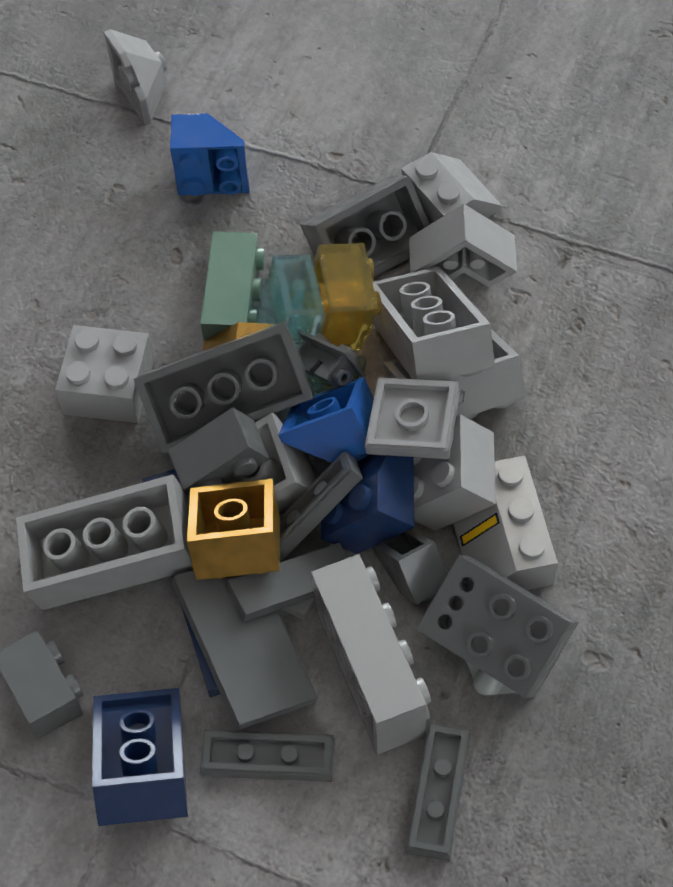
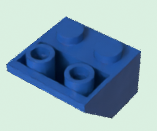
(207, 156)

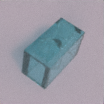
(295, 294)

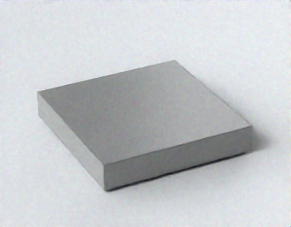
(413, 418)

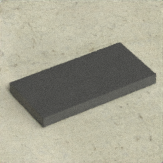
(248, 659)

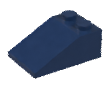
(375, 507)
(138, 757)

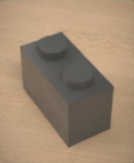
(219, 452)
(39, 685)

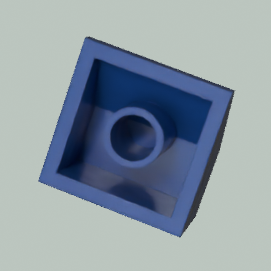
(331, 422)

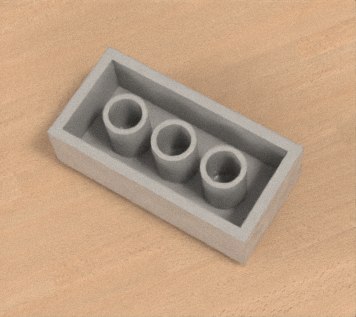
(433, 326)
(104, 542)
(370, 654)

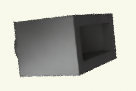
(412, 565)

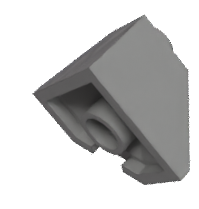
(136, 72)

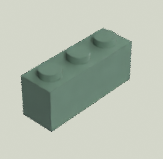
(232, 281)

